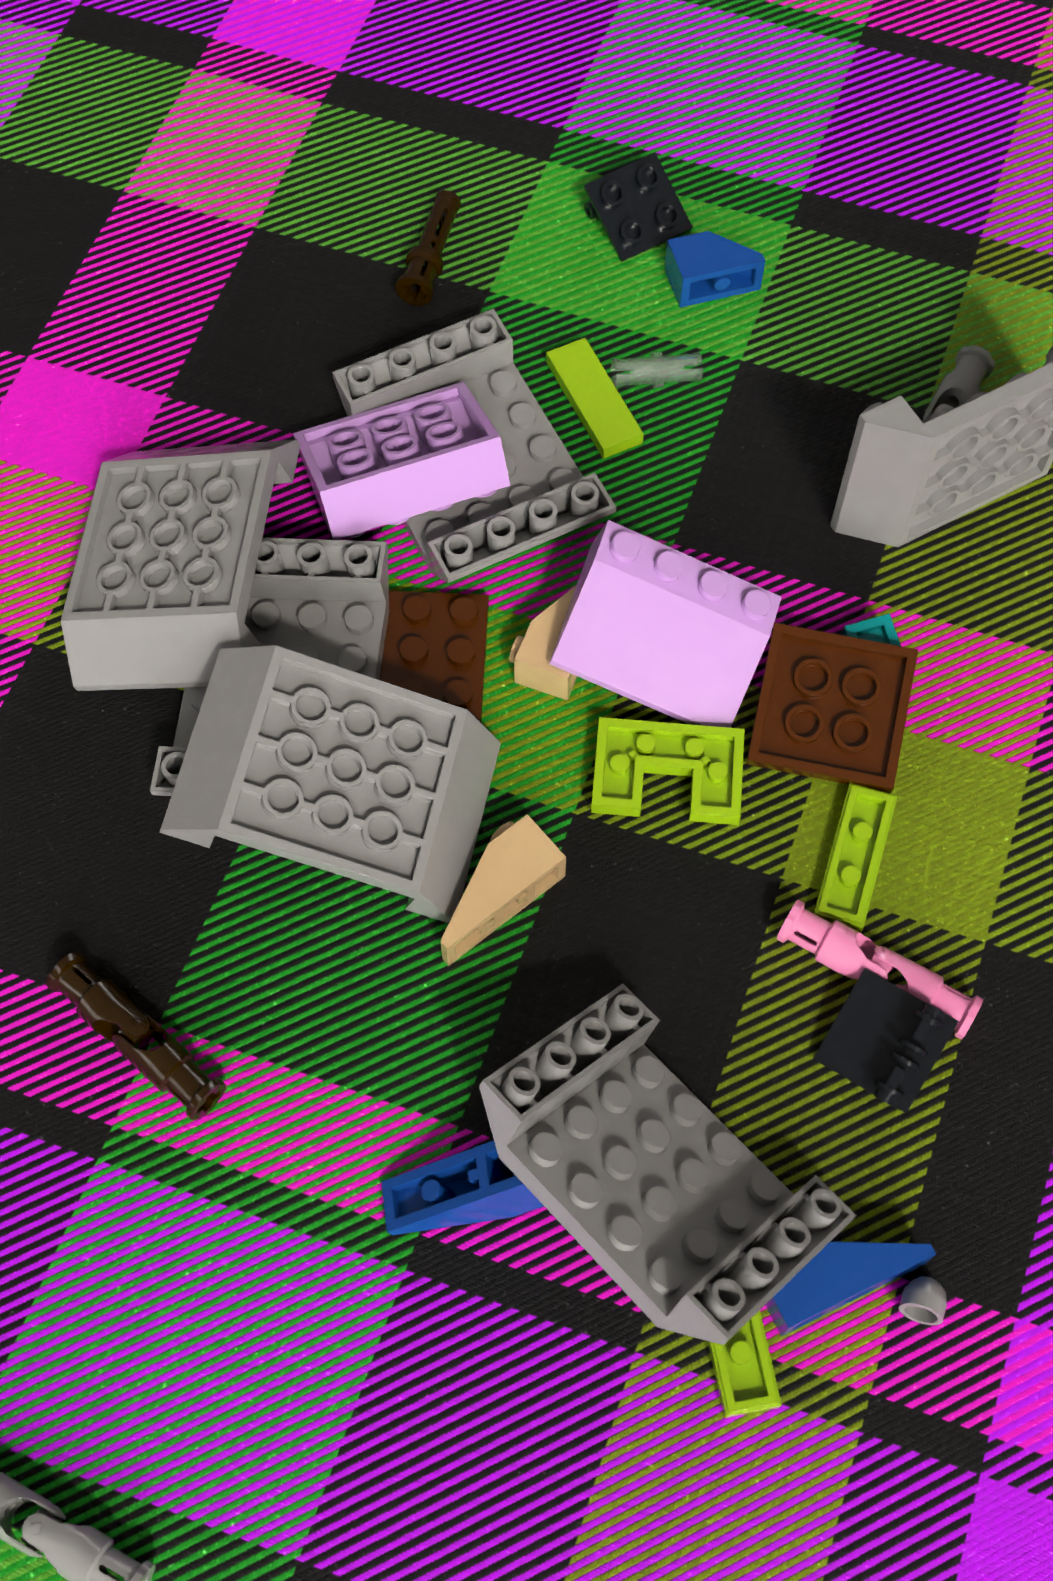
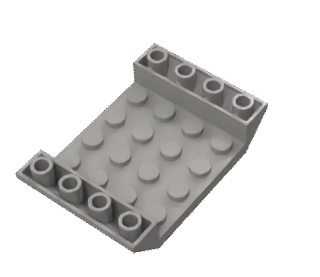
(921, 475)
(546, 486)
(169, 563)
(310, 599)
(336, 775)
(652, 1174)

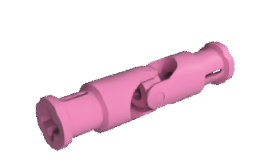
(850, 952)

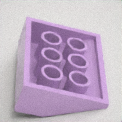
(402, 460)
(664, 628)

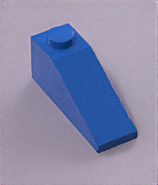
(455, 1192)
(840, 1276)

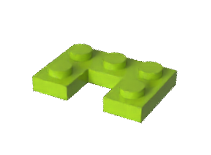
(697, 751)

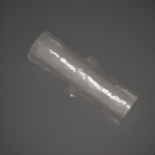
(656, 369)

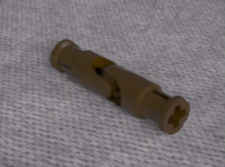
(119, 1021)

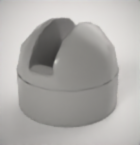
(924, 1301)

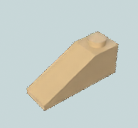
(534, 650)
(509, 876)

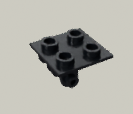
(636, 207)
(885, 1040)

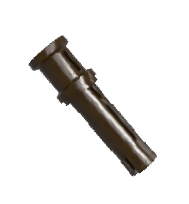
(442, 213)

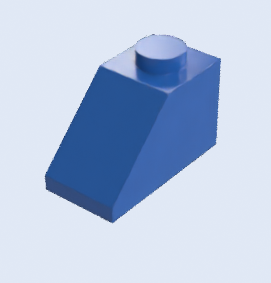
(711, 268)

